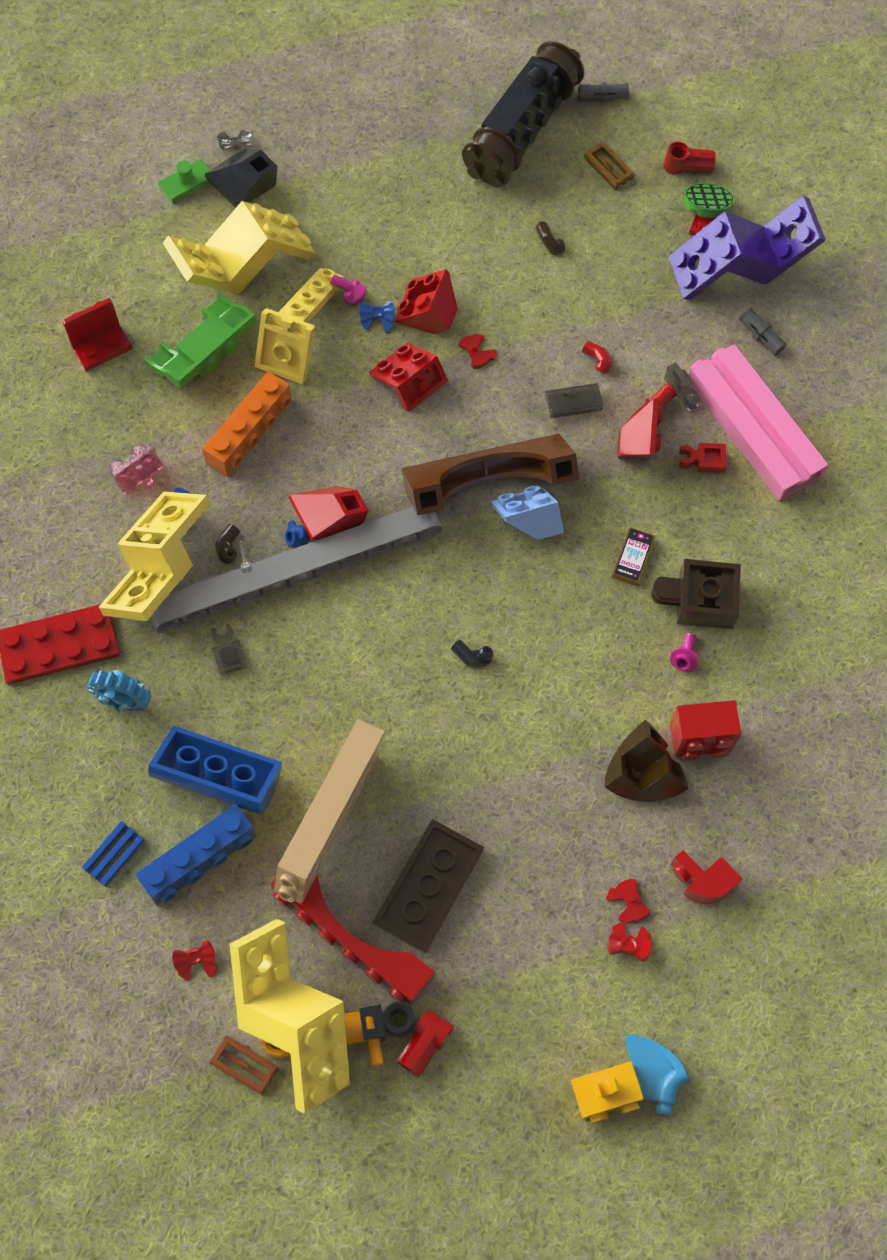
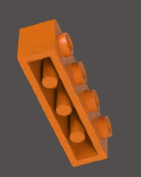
(247, 424)

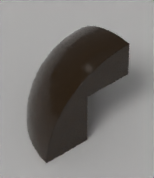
(644, 768)

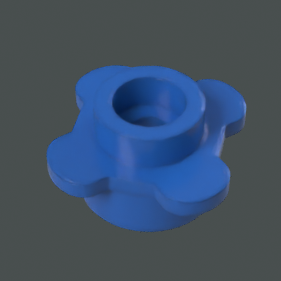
(296, 535)

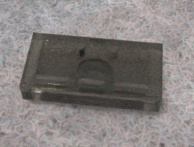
(574, 400)

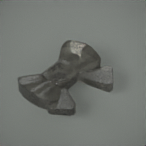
(226, 142)

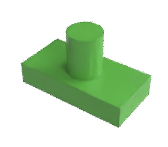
(185, 181)

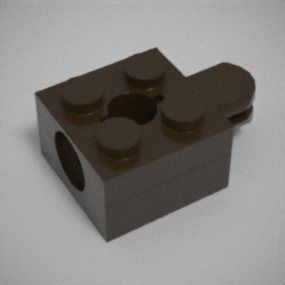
(702, 582)

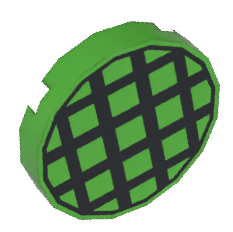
(708, 199)

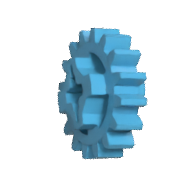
(119, 691)

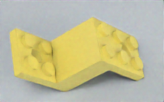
(239, 248)
(290, 1015)

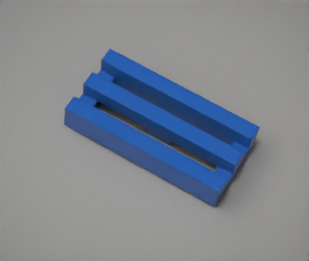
(129, 833)

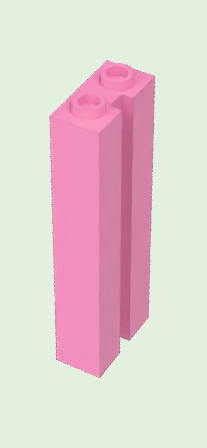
(757, 422)

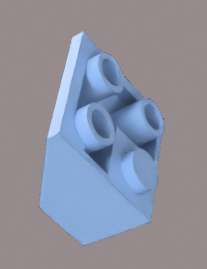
(531, 512)

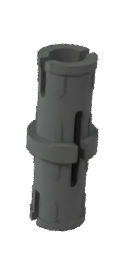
(603, 91)
(762, 331)

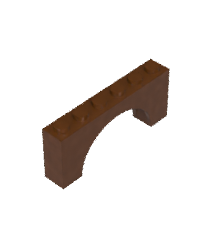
(541, 458)

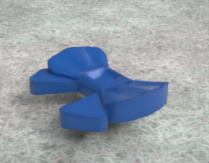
(385, 313)

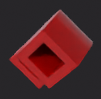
(705, 886)

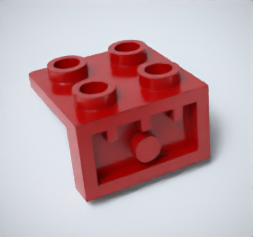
(96, 334)
(411, 373)

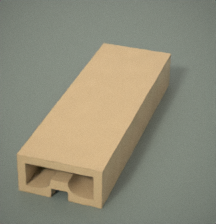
(328, 812)

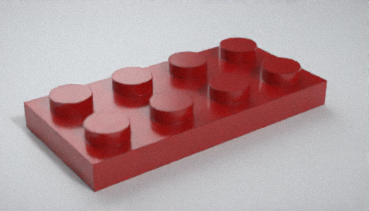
(57, 644)

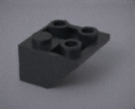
(244, 176)

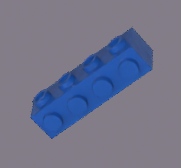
(196, 854)

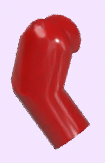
(599, 353)

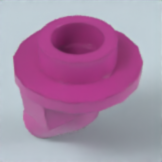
(354, 290)
(684, 658)

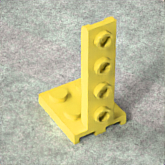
(286, 336)

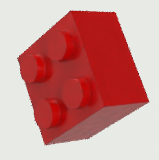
(705, 729)

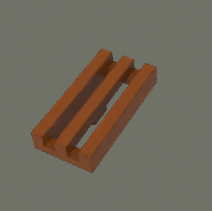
(266, 1079)

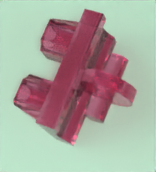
(137, 468)

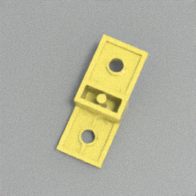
(154, 556)

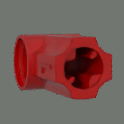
(682, 158)
(428, 1037)

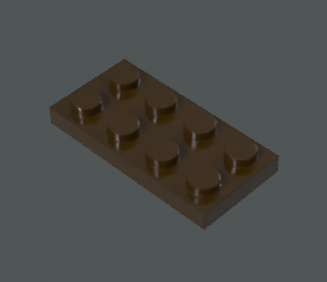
(428, 886)

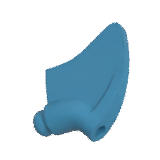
(657, 1072)

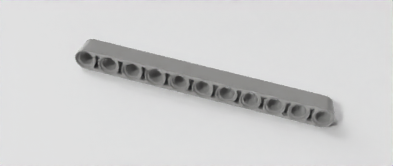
(294, 566)

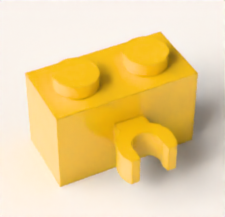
(607, 1092)

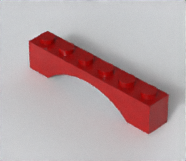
(398, 970)

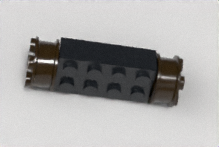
(521, 114)

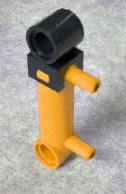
(366, 1026)

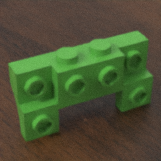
(205, 345)

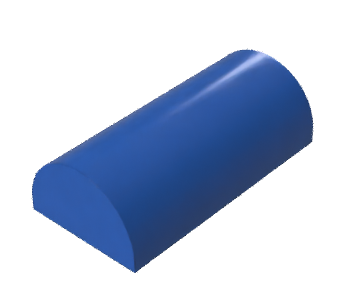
(216, 770)

